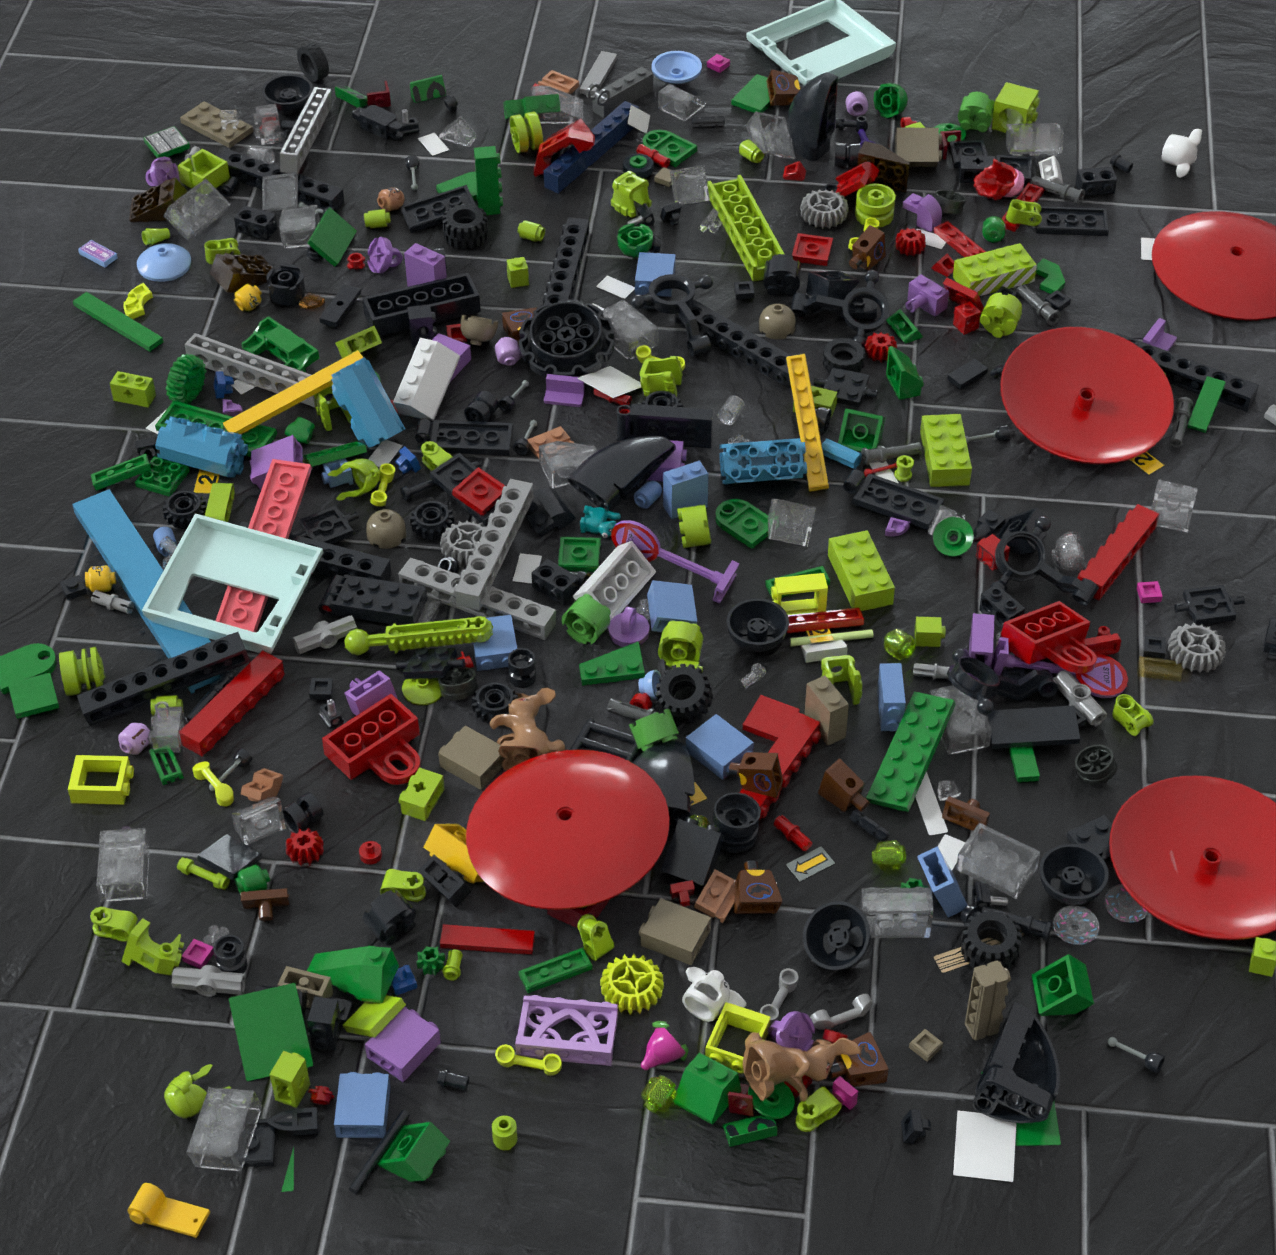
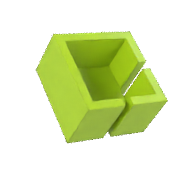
(205, 167)

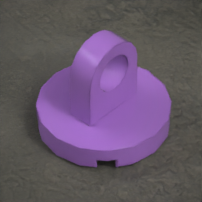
(161, 170)
(381, 255)
(628, 628)
(793, 1031)

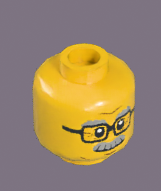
(247, 297)
(100, 578)

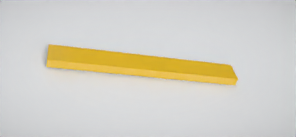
(288, 397)
(807, 422)

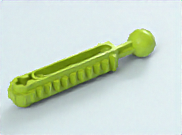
(422, 635)

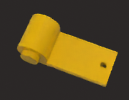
(156, 1209)

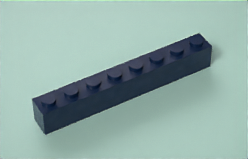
(573, 163)

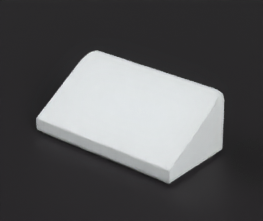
(1051, 170)
(818, 651)

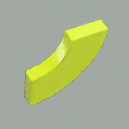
(135, 301)

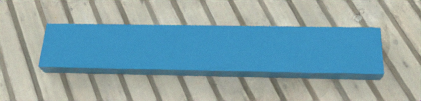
(134, 567)

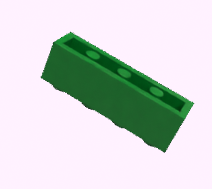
(487, 179)

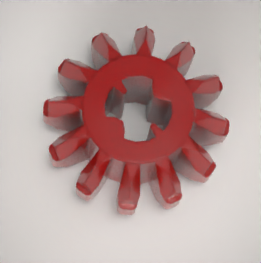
(910, 242)
(878, 345)
(304, 847)

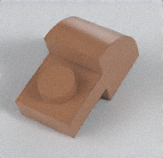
(263, 786)

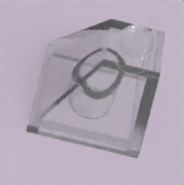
(689, 185)

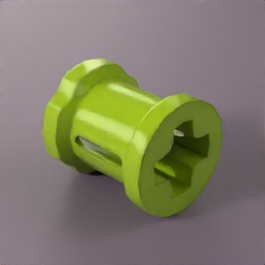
(904, 467)

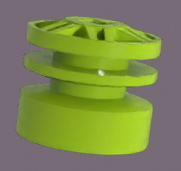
(81, 671)

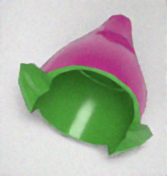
(662, 1048)

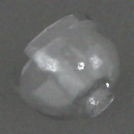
(1069, 552)

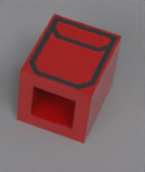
(986, 551)

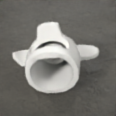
(1181, 151)
(708, 994)

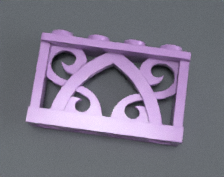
(560, 1009)

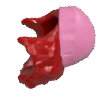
(999, 181)

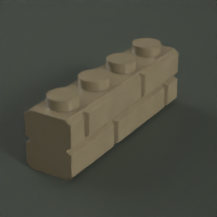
(987, 1000)

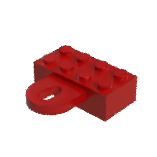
(1051, 634)
(376, 740)

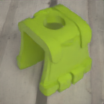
(627, 193)
(661, 375)
(324, 406)
(847, 674)

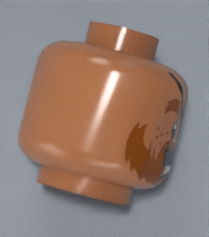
(390, 199)

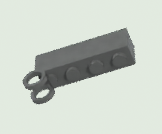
(624, 89)

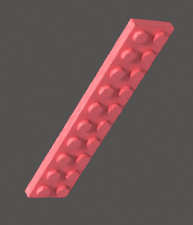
(272, 515)

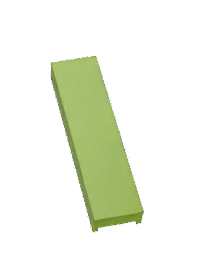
(744, 224)

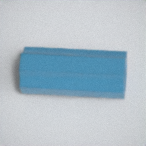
(841, 453)

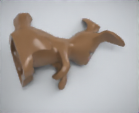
(527, 738)
(770, 1063)

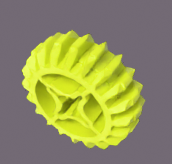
(627, 981)

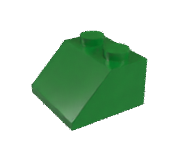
(903, 375)
(861, 430)
(1062, 987)
(706, 1088)
(415, 1151)

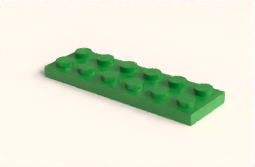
(254, 438)
(911, 751)

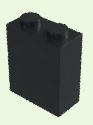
(693, 851)

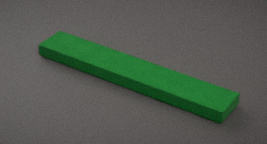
(118, 321)

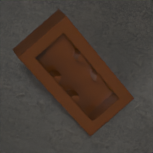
(964, 813)
(264, 901)

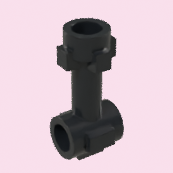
(861, 123)

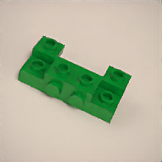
(281, 343)

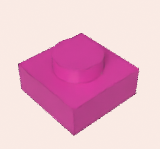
(718, 63)
(1149, 592)
(197, 954)
(845, 1093)

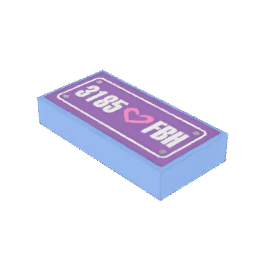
(97, 253)

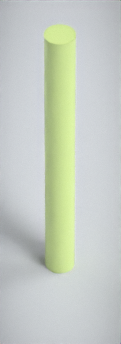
(836, 636)

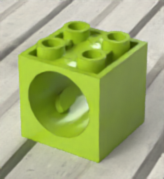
(1015, 106)

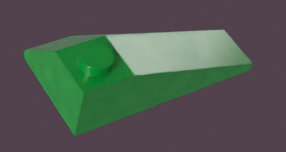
(359, 971)

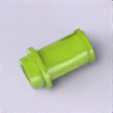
(452, 968)

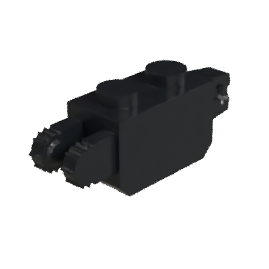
(378, 122)

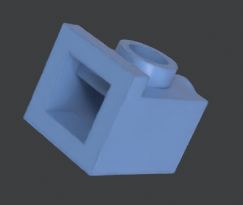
(344, 477)

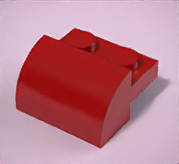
(856, 178)

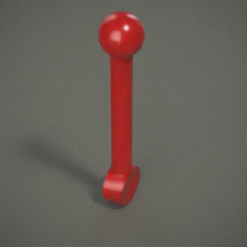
(867, 471)

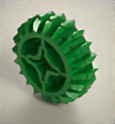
(186, 378)

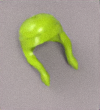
(365, 475)
(184, 1097)

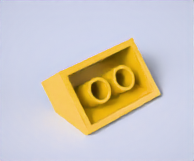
(450, 846)

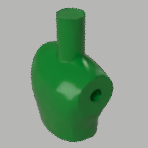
(301, 429)

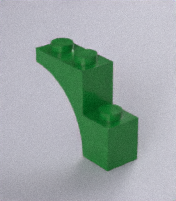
(540, 104)

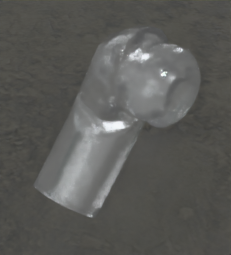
(757, 672)

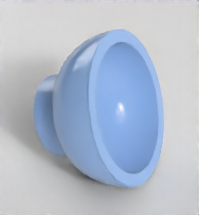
(649, 683)

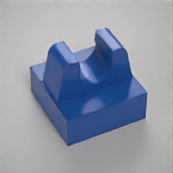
(222, 384)
(407, 461)
(403, 980)

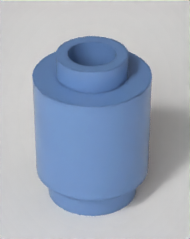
(648, 494)
(161, 533)

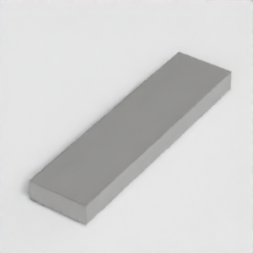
(599, 71)

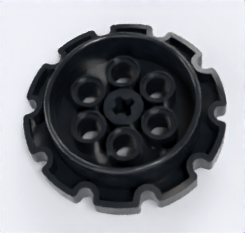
(566, 339)

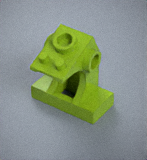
(150, 954)

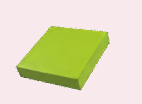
(373, 1017)

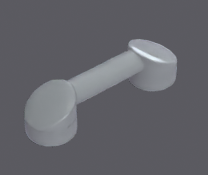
(787, 983)
(823, 1021)

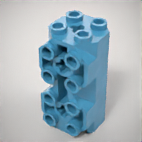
(364, 397)
(201, 447)
(762, 461)

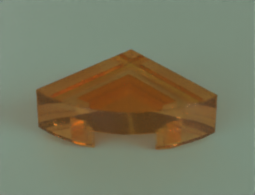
(311, 301)

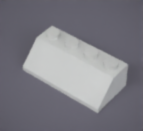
(426, 380)
(618, 578)

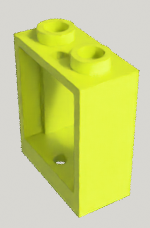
(801, 584)
(100, 794)
(739, 1018)

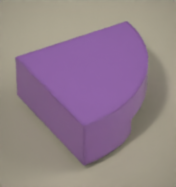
(230, 408)
(896, 527)

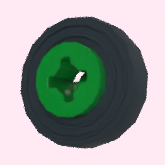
(639, 164)

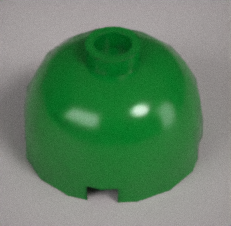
(890, 100)
(634, 239)

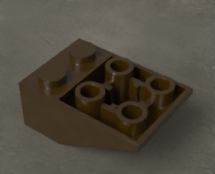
(892, 168)
(155, 201)
(238, 270)

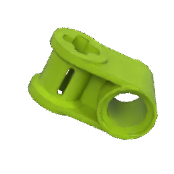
(1023, 211)
(220, 247)
(433, 455)
(1131, 714)
(405, 884)
(115, 925)
(595, 936)
(816, 1110)

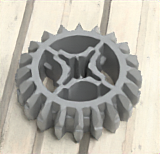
(824, 208)
(460, 541)
(1196, 647)

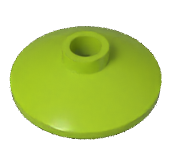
(421, 691)

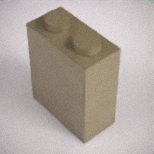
(919, 146)
(828, 707)
(471, 757)
(675, 931)

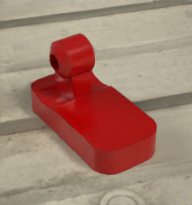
(1104, 643)

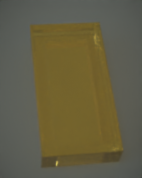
(1159, 669)

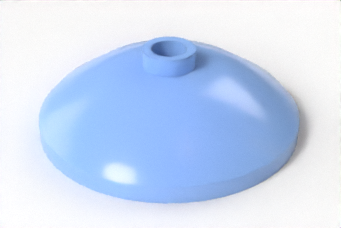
(676, 67)
(164, 262)

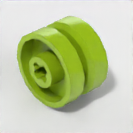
(526, 132)
(875, 202)

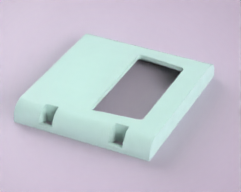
(858, 50)
(237, 559)

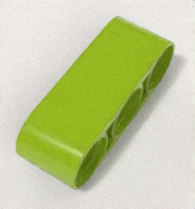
(220, 501)

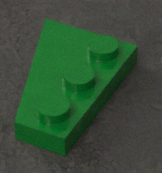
(614, 666)

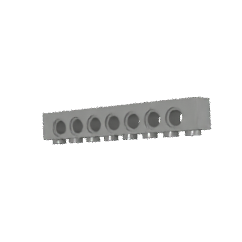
(305, 130)
(245, 365)
(494, 544)
(439, 583)

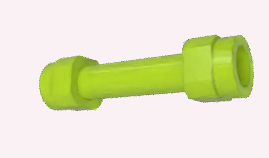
(187, 866)

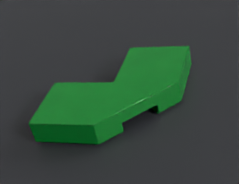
(1053, 275)

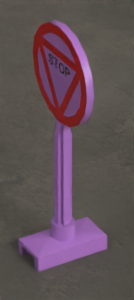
(650, 547)
(1105, 680)

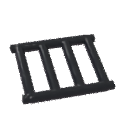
(590, 725)

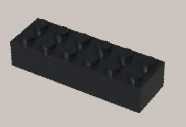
(447, 298)

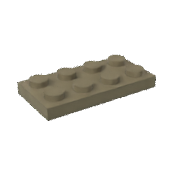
(207, 121)

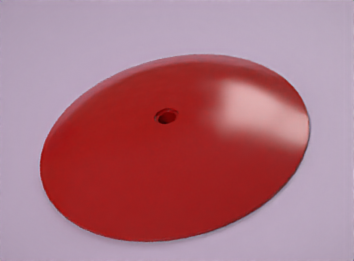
(1220, 263)
(1087, 395)
(567, 829)
(1221, 852)

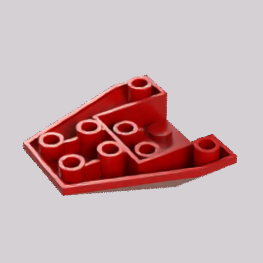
(575, 133)

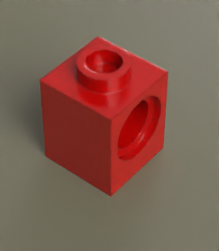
(966, 318)

